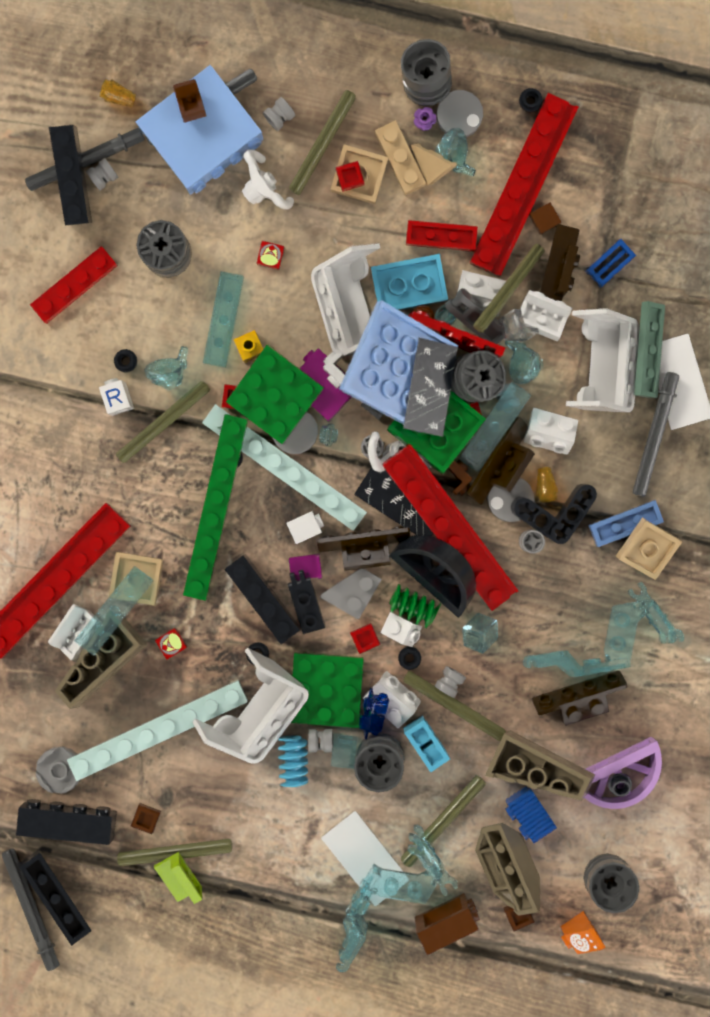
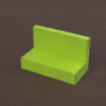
(179, 878)

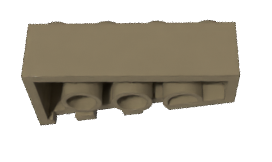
(93, 672)
(538, 768)

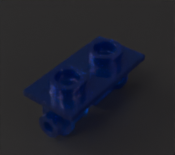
(373, 705)

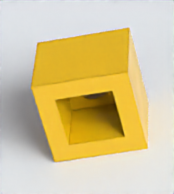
(249, 354)

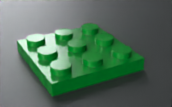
(275, 394)
(440, 451)
(332, 689)

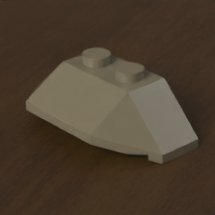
(509, 868)

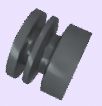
(426, 72)
(173, 258)
(467, 381)
(375, 775)
(614, 895)

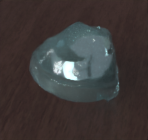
(454, 149)
(524, 363)
(168, 371)

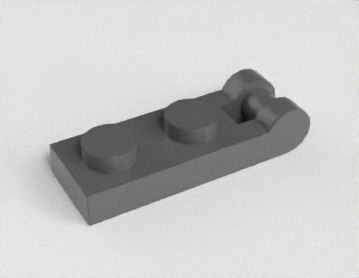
(471, 314)

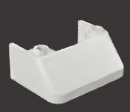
(342, 297)
(611, 362)
(264, 717)

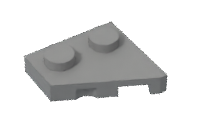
(353, 592)

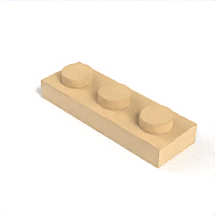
(400, 157)

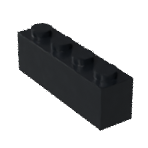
(70, 175)
(263, 598)
(66, 822)
(54, 897)

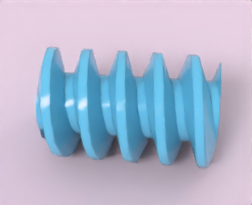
(294, 761)

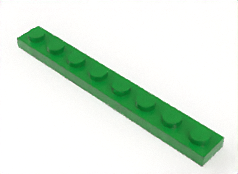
(215, 507)

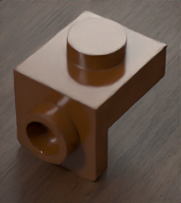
(189, 100)
(459, 470)

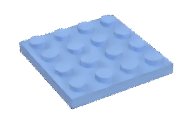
(385, 361)

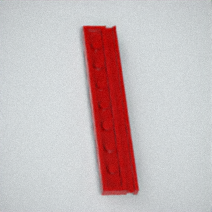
(524, 185)
(449, 524)
(59, 575)

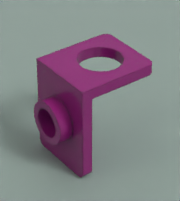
(309, 563)

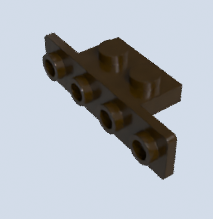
(560, 263)
(504, 464)
(364, 549)
(581, 699)

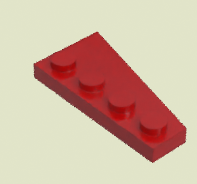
(464, 340)

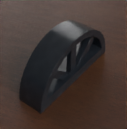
(416, 557)

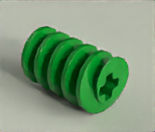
(413, 606)

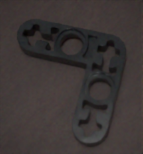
(553, 523)

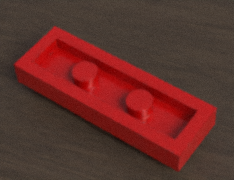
(441, 235)

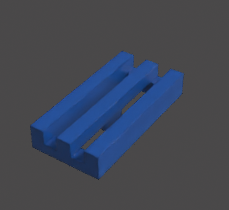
(596, 276)

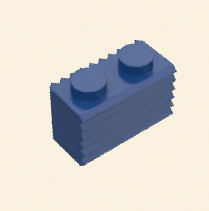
(530, 814)

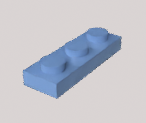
(624, 523)

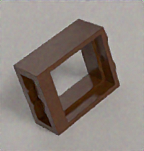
(447, 923)

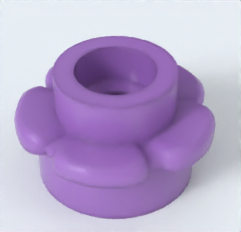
(424, 124)

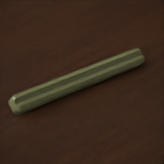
(322, 142)
(508, 288)
(162, 422)
(454, 705)
(448, 816)
(185, 850)

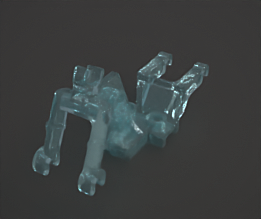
(618, 640)
(392, 885)

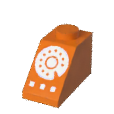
(581, 935)

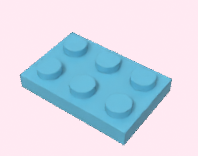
(410, 282)

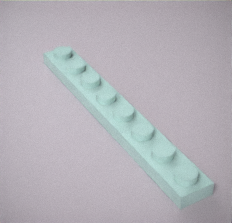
(292, 473)
(157, 730)

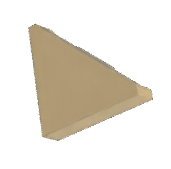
(431, 164)

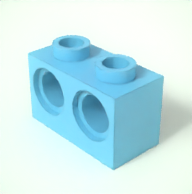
(426, 743)

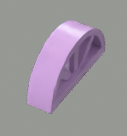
(628, 759)

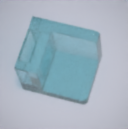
(480, 633)
(344, 751)

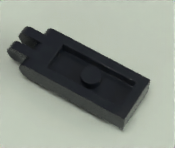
(305, 603)

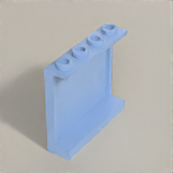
(205, 145)

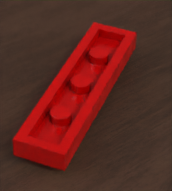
(73, 285)

